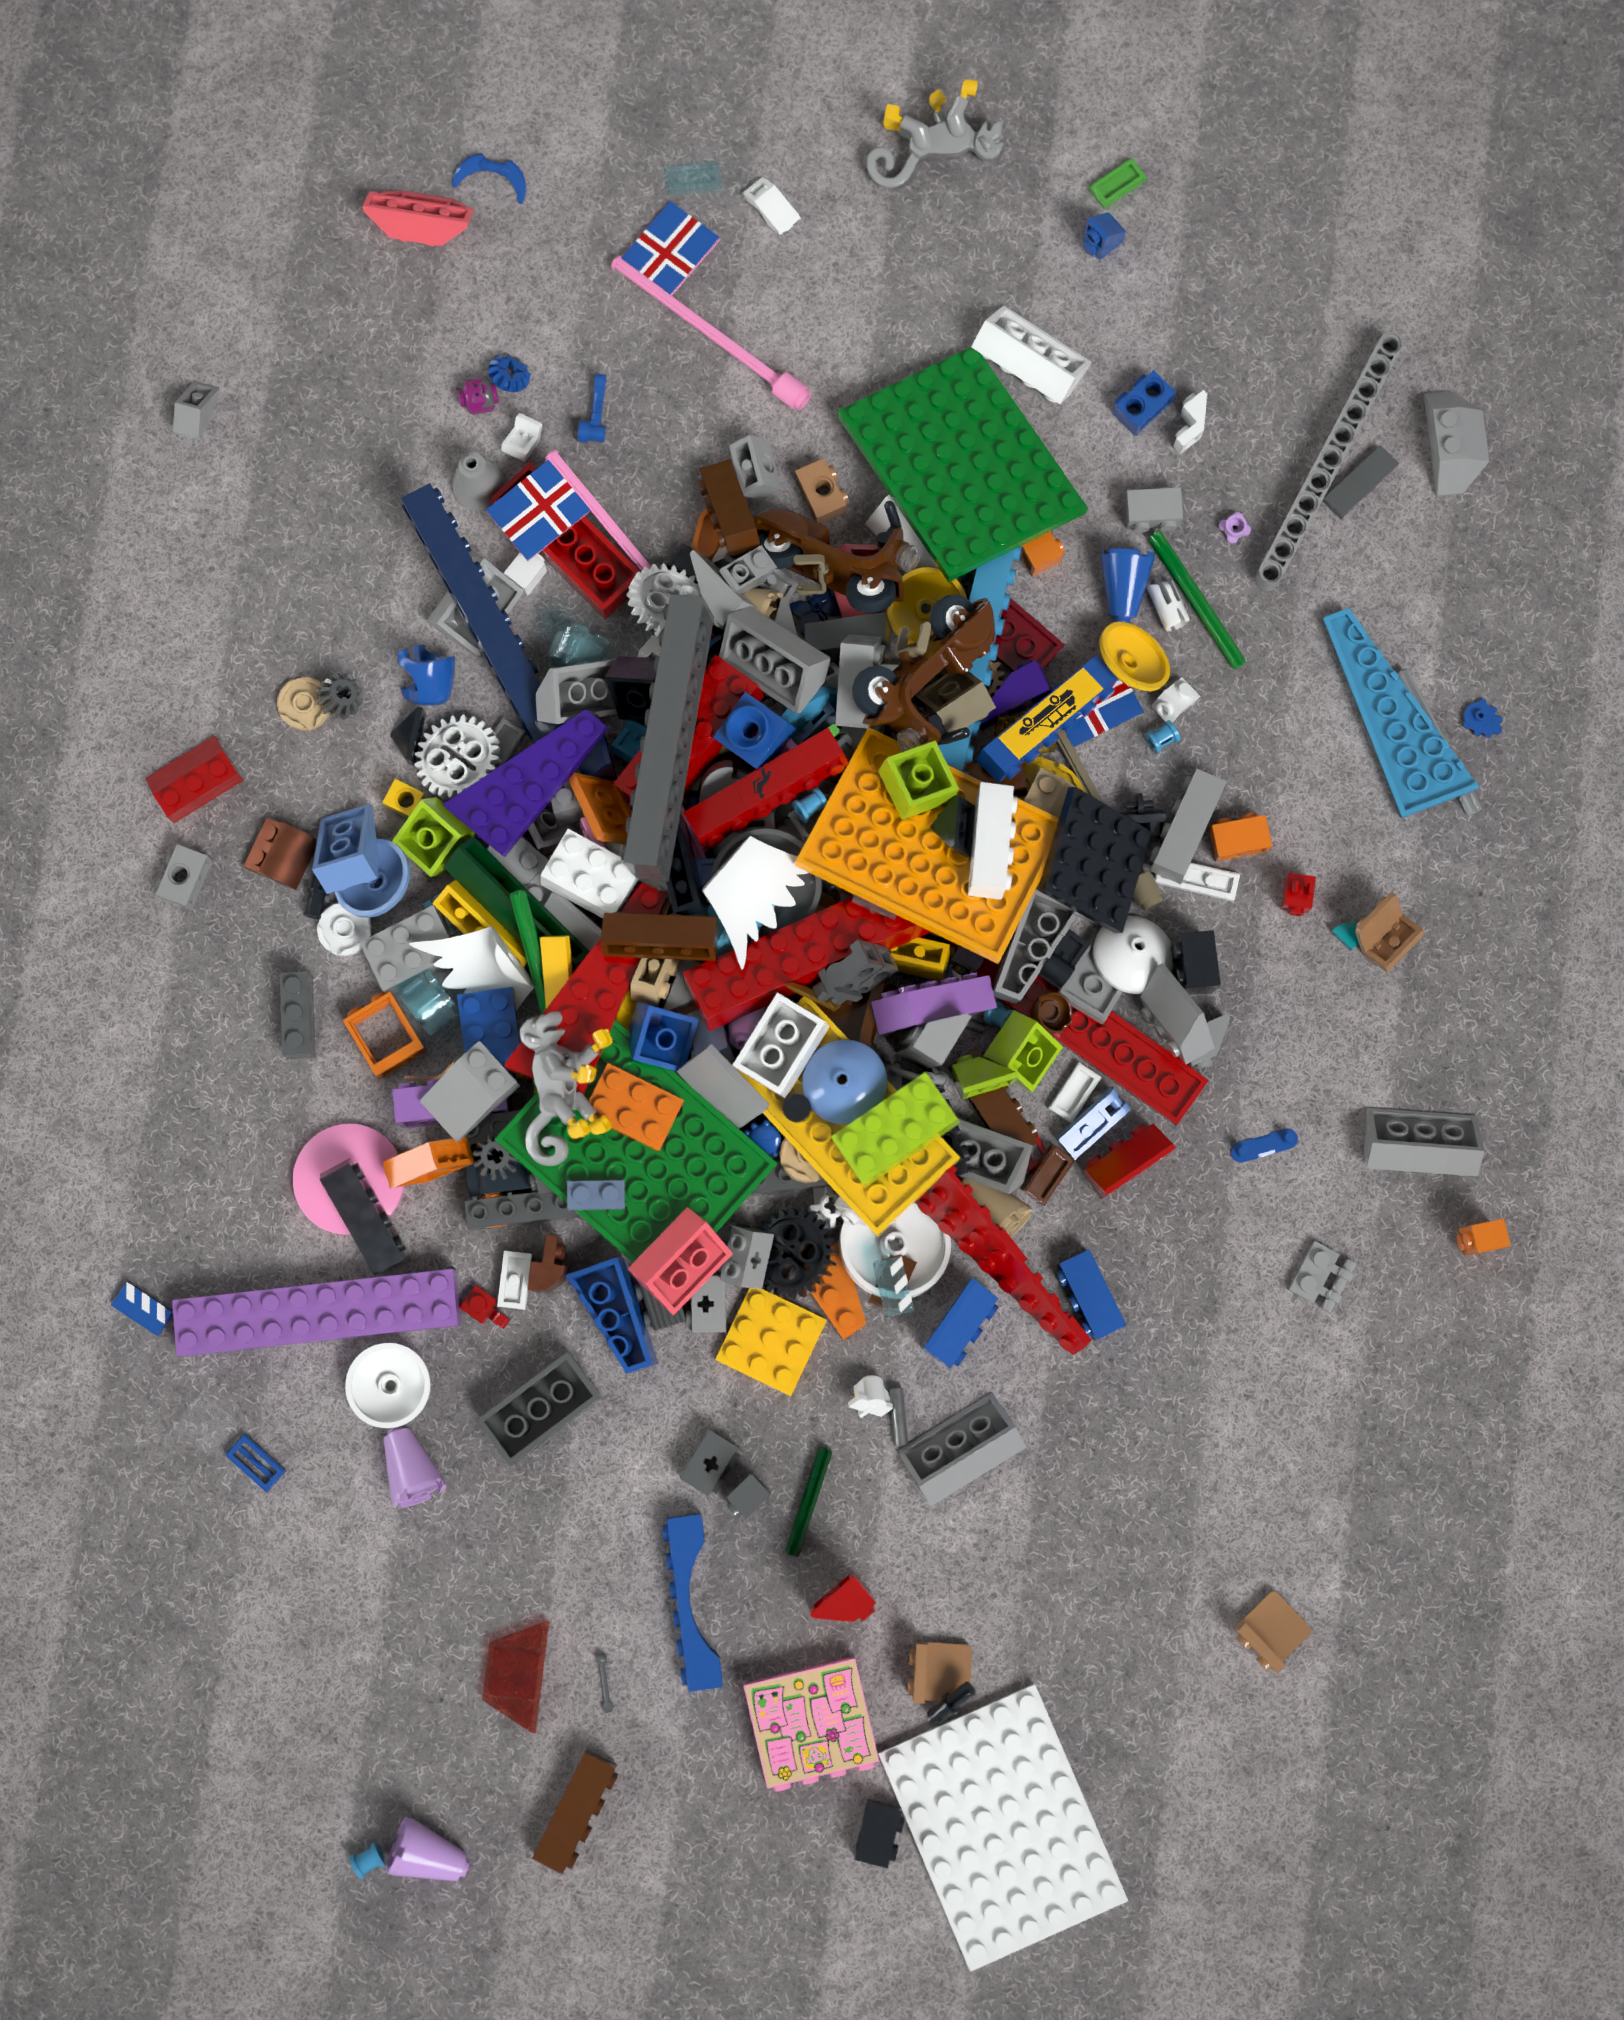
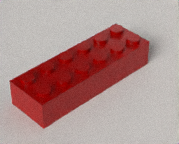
(585, 559)
(720, 693)

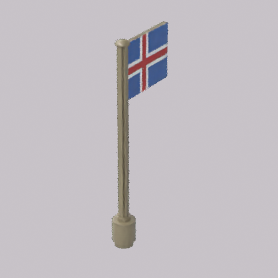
(1107, 715)

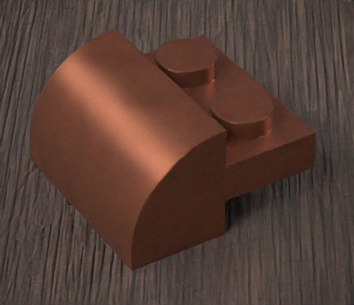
(281, 853)
(549, 1274)

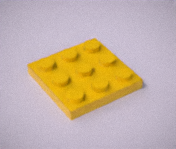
(771, 1340)

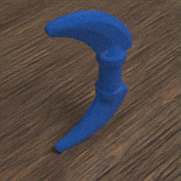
(479, 163)

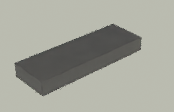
(1360, 482)

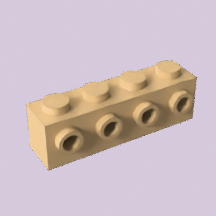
(653, 974)

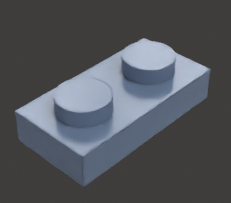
(595, 1195)

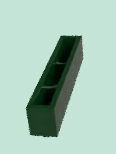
(491, 886)

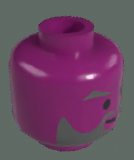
(478, 395)

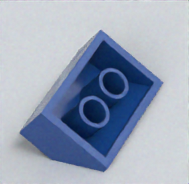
(961, 1324)

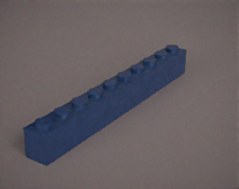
(477, 605)

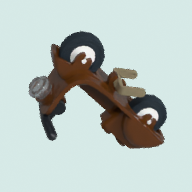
(805, 548)
(959, 637)

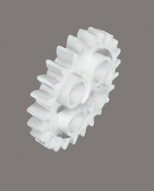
(652, 590)
(474, 737)

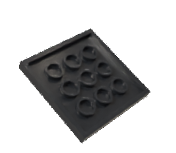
(1094, 860)

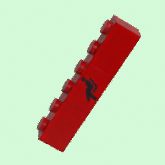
(766, 788)

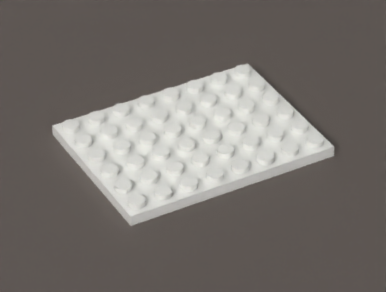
(1002, 1827)

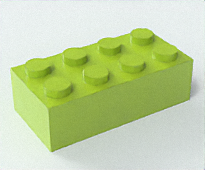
(895, 1129)

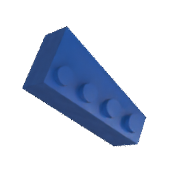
(613, 1304)

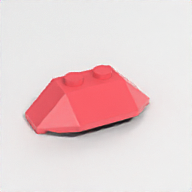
(417, 216)

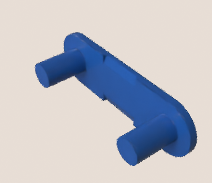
(1264, 1145)

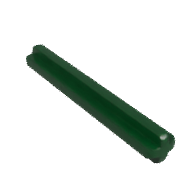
(808, 1501)

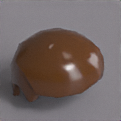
(1052, 1012)

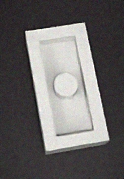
(514, 1280)

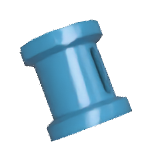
(1162, 737)
(809, 805)
(368, 1860)

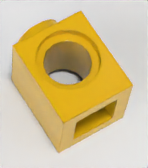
(397, 793)

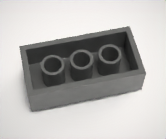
(539, 1409)

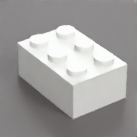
(588, 875)
(781, 1045)

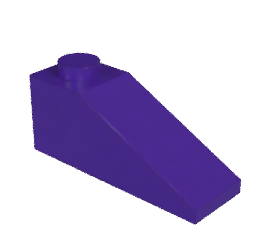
(1018, 692)

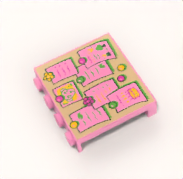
(811, 1723)

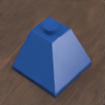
(661, 1036)

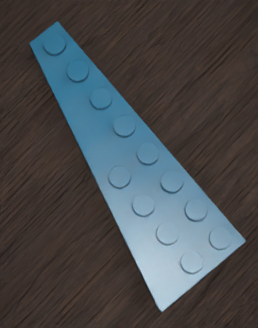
(1409, 747)

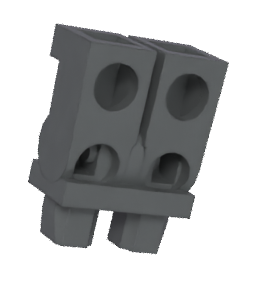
(855, 974)

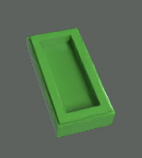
(1117, 183)

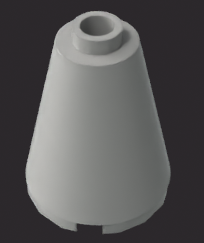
(476, 481)

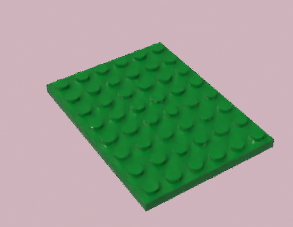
(962, 463)
(699, 1165)

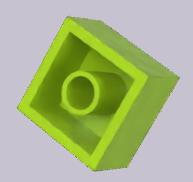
(918, 780)
(432, 836)
(1025, 1049)

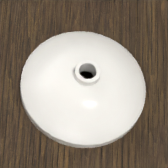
(1125, 965)
(368, 1380)

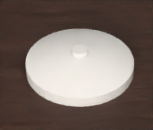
(910, 1235)

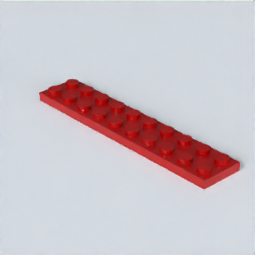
(1121, 1054)

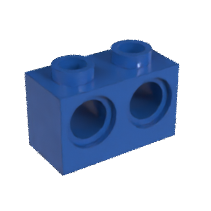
(1148, 406)

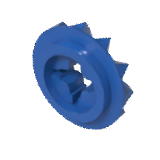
(501, 377)

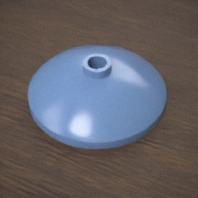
(369, 899)
(861, 1092)

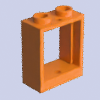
(398, 1058)
(428, 1162)

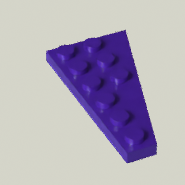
(517, 792)

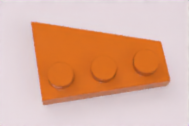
(840, 1298)

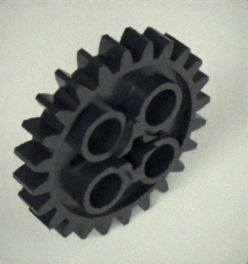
(809, 1234)

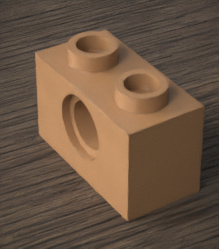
(821, 506)

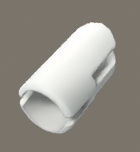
(1168, 604)

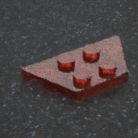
(516, 1674)

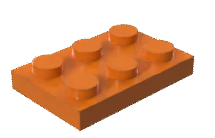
(602, 806)
(635, 1106)

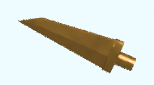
(808, 992)

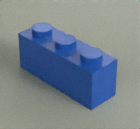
(1090, 1295)

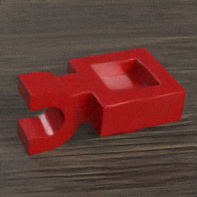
(482, 1306)

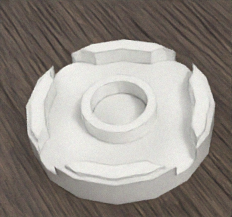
(345, 937)

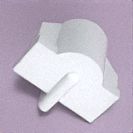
(824, 1206)
(871, 1397)

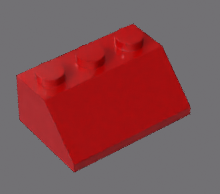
(193, 779)
(1127, 1159)
(845, 1602)

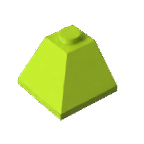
(980, 1076)

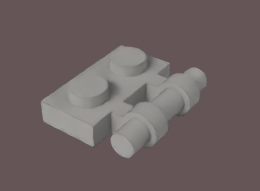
(1314, 1272)

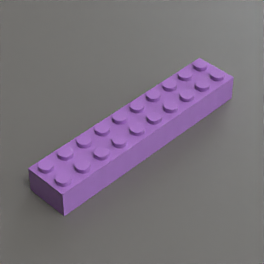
(316, 1313)

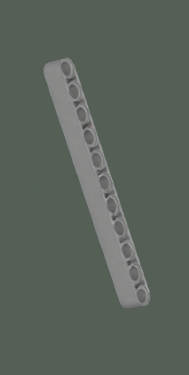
(1336, 451)

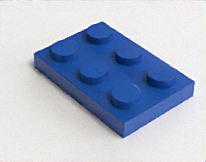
(492, 1020)

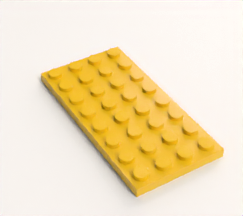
(886, 1197)

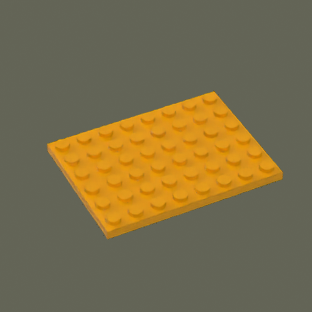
(909, 868)

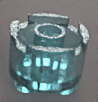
(575, 646)
(428, 1002)

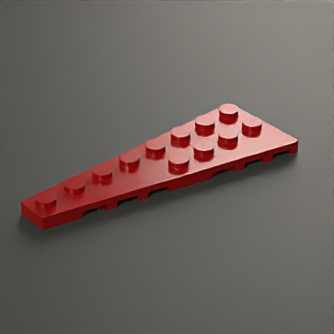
(592, 993)
(996, 1253)

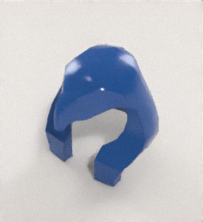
(431, 674)

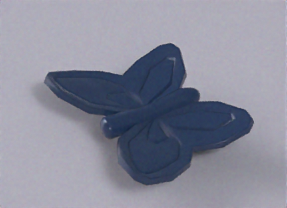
(815, 607)

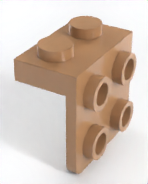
(1387, 933)
(1272, 1631)
(938, 1669)

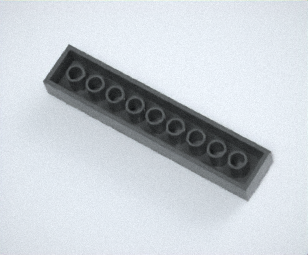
(668, 738)

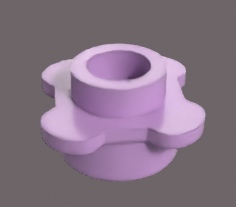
(1235, 520)

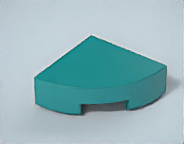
(1346, 934)

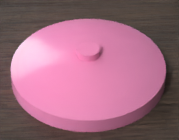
(329, 1149)

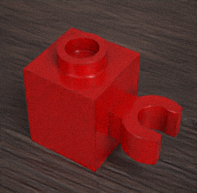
(1298, 894)

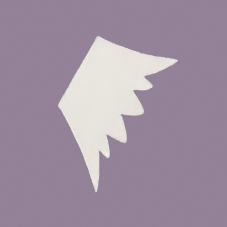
(748, 887)
(479, 963)

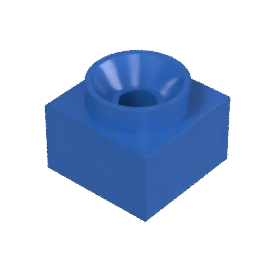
(743, 721)

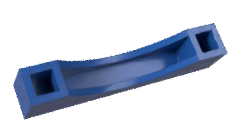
(701, 1662)

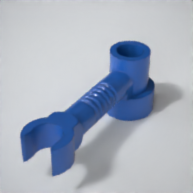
(592, 429)

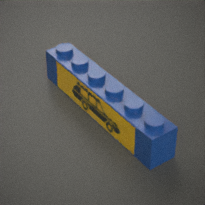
(1047, 719)

